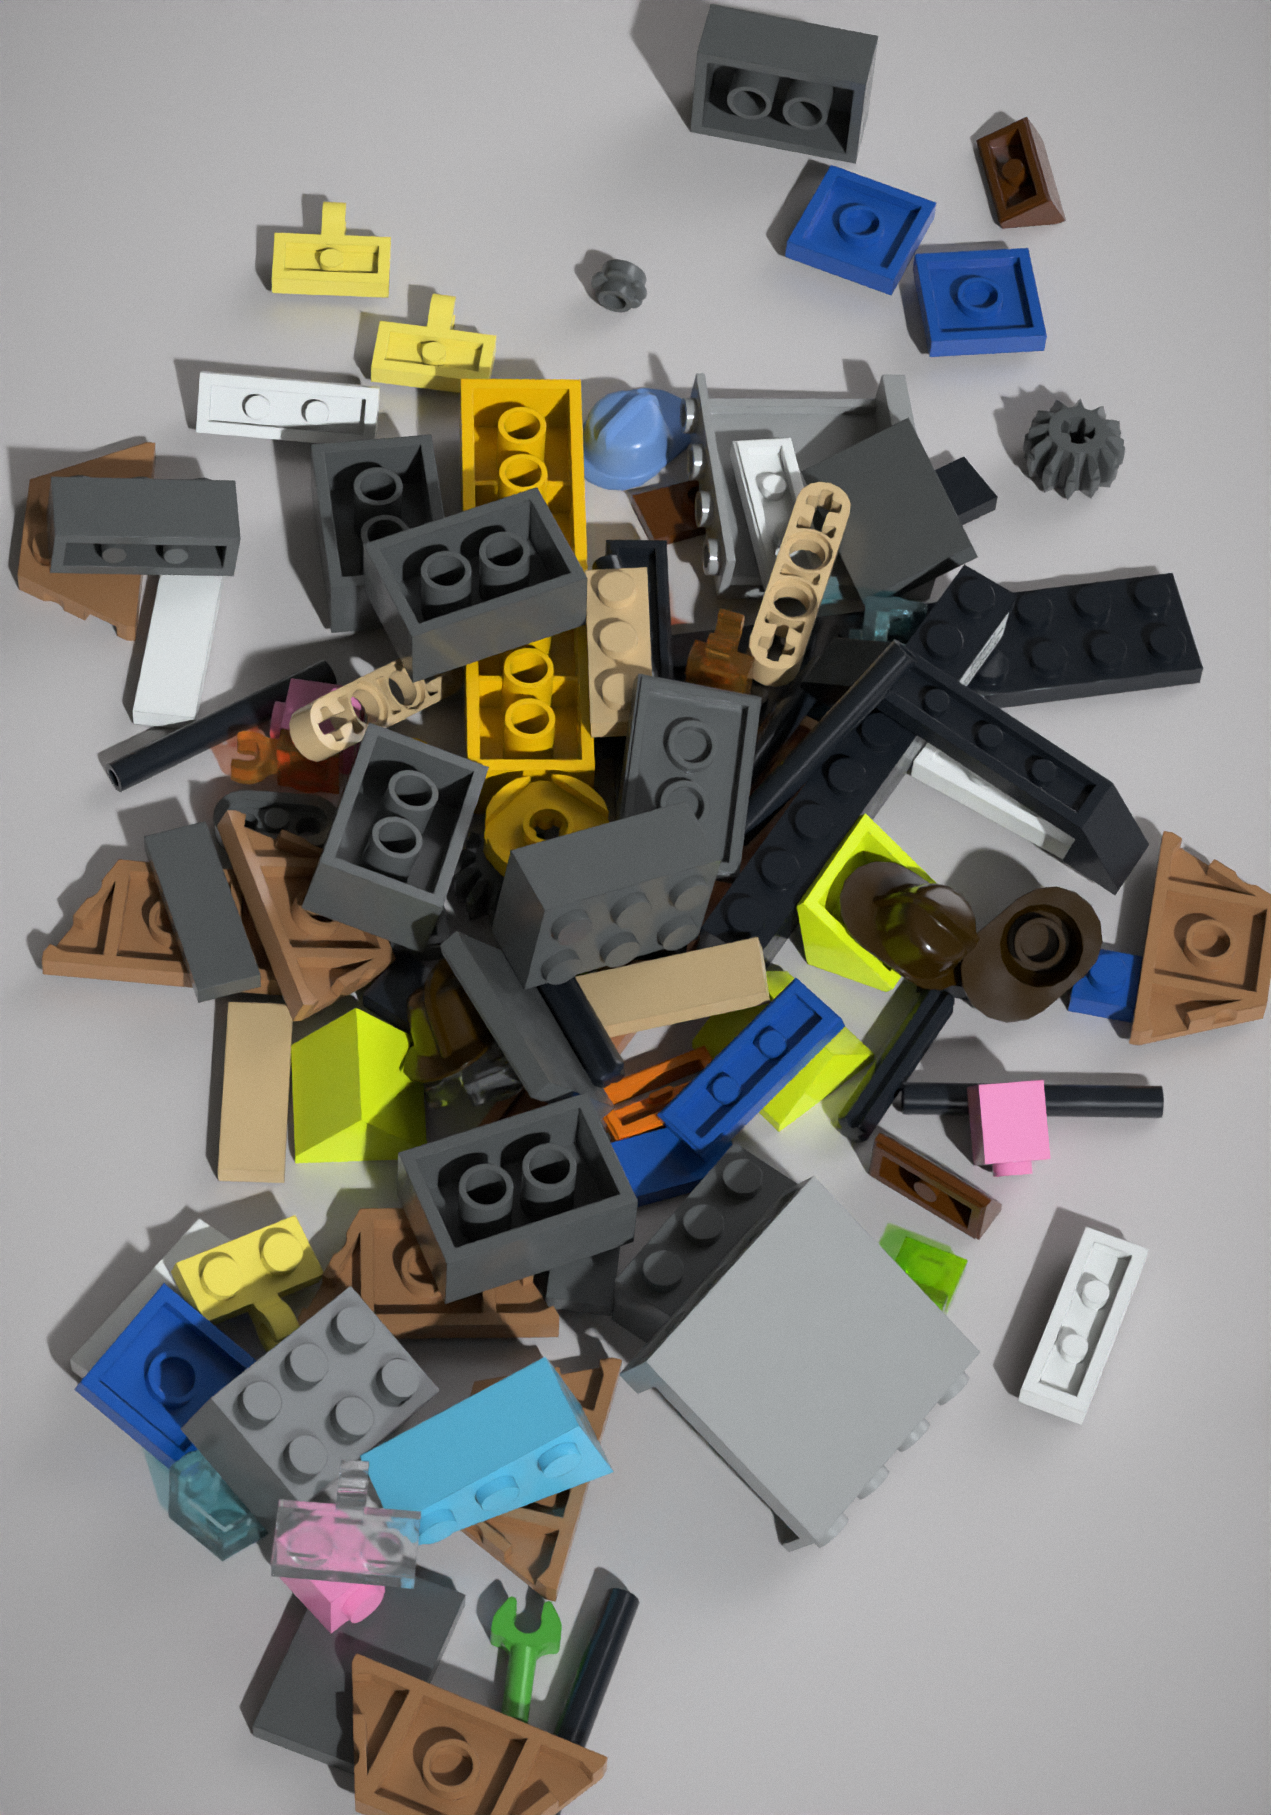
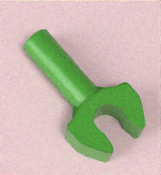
(523, 1653)

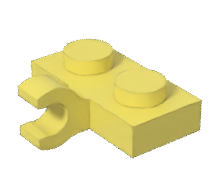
(331, 260)
(432, 354)
(251, 1278)

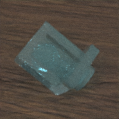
(890, 619)
(210, 1508)

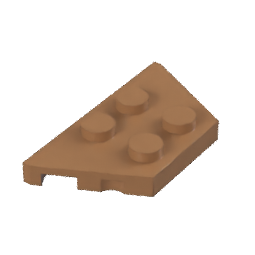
(105, 596)
(129, 938)
(1202, 949)
(309, 953)
(396, 1283)
(539, 1536)
(451, 1756)

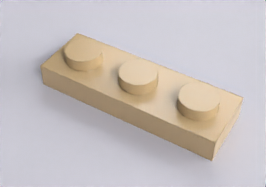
(616, 644)

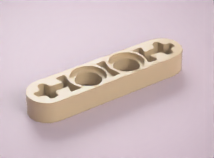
(798, 583)
(379, 705)

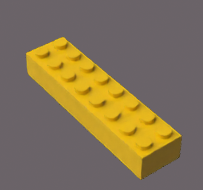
(532, 702)

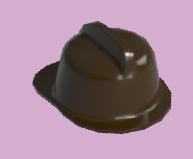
(909, 923)
(1031, 954)
(443, 1028)

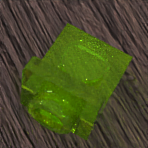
(933, 1270)

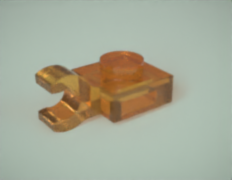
(718, 661)
(285, 760)

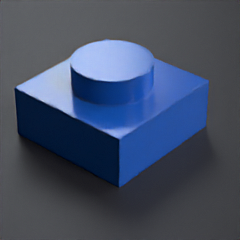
(1108, 987)

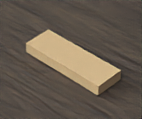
(678, 987)
(255, 1093)

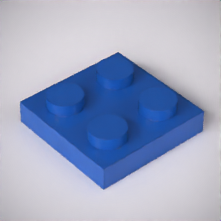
(860, 230)
(979, 302)
(163, 1374)

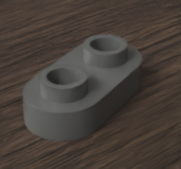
(274, 811)

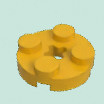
(525, 805)

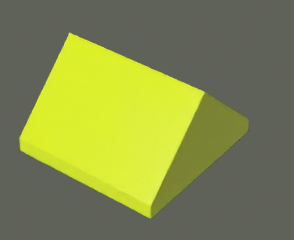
(822, 929)
(820, 1077)
(354, 1093)

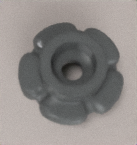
(620, 285)

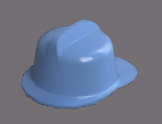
(631, 437)

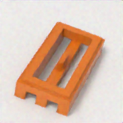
(642, 1115)

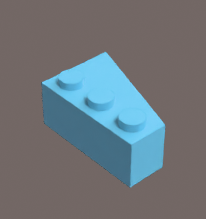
(489, 1454)

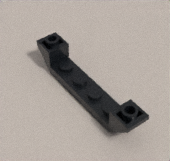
(1001, 753)

